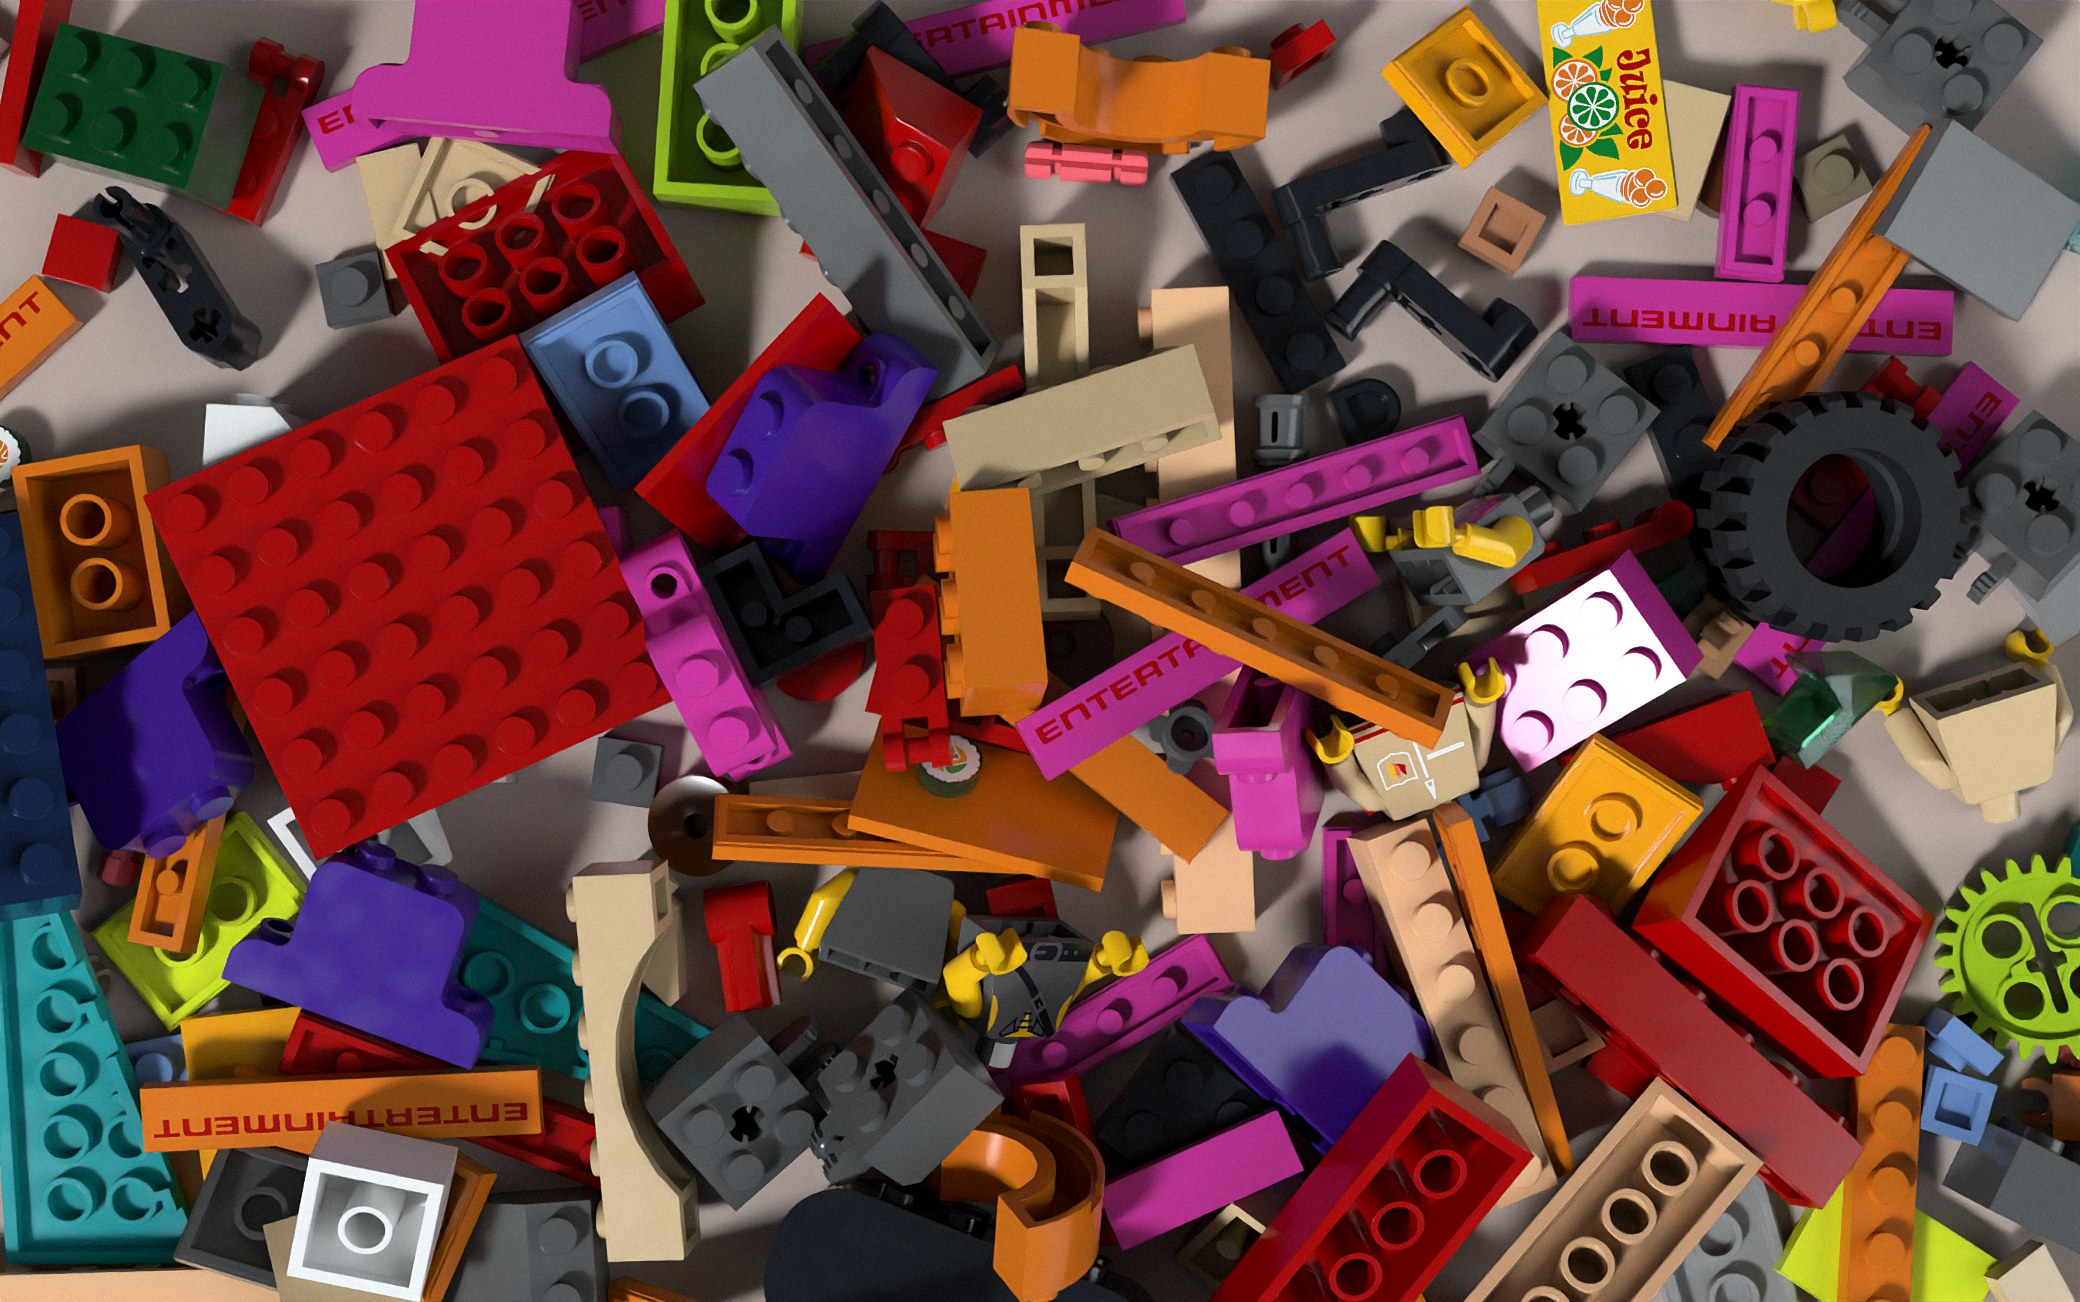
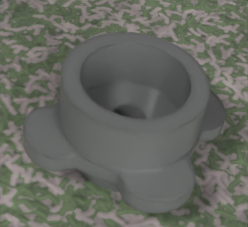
(1168, 730)

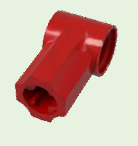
(742, 926)

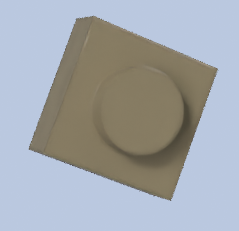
(1828, 179)

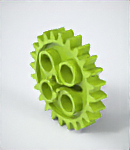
(1987, 974)

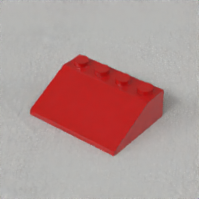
(578, 240)
(677, 484)
(1787, 927)

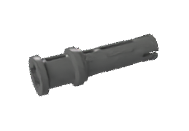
(1279, 447)

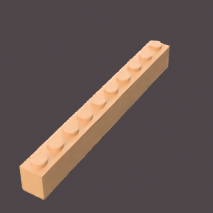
(1218, 884)

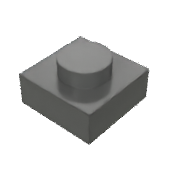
(354, 291)
(626, 772)

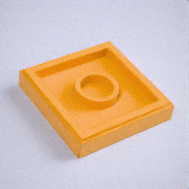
(1464, 87)

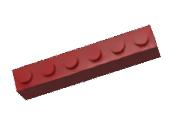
(1673, 1035)

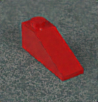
(1699, 742)

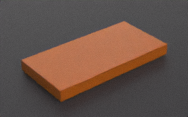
(1006, 821)

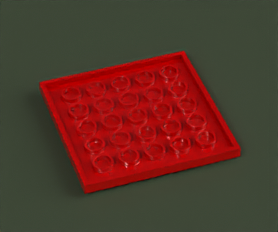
(412, 595)

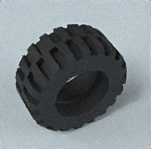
(1911, 530)

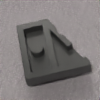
(1404, 651)

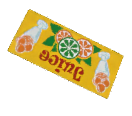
(1606, 108)

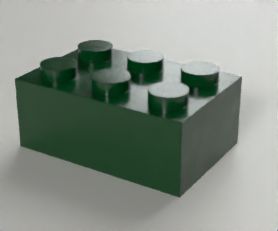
(144, 115)

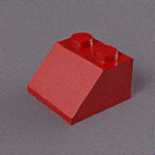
(910, 131)

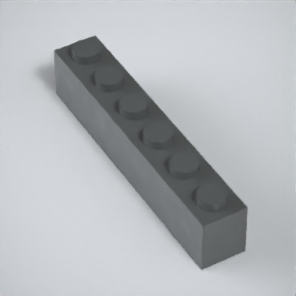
(844, 208)

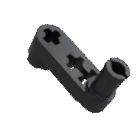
(887, 32)
(1304, 204)
(201, 314)
(1483, 342)

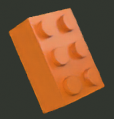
(96, 553)
(990, 602)

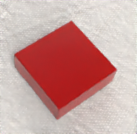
(83, 254)

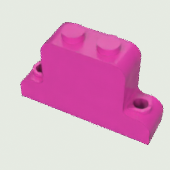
(491, 77)
(699, 664)
(1270, 765)

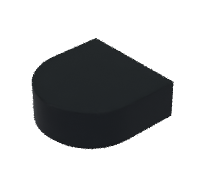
(1365, 410)

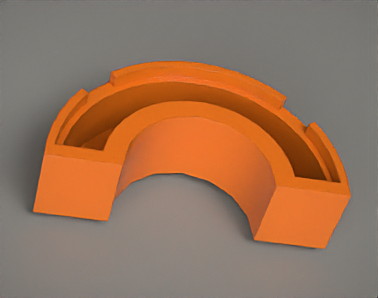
(1135, 104)
(1045, 1194)

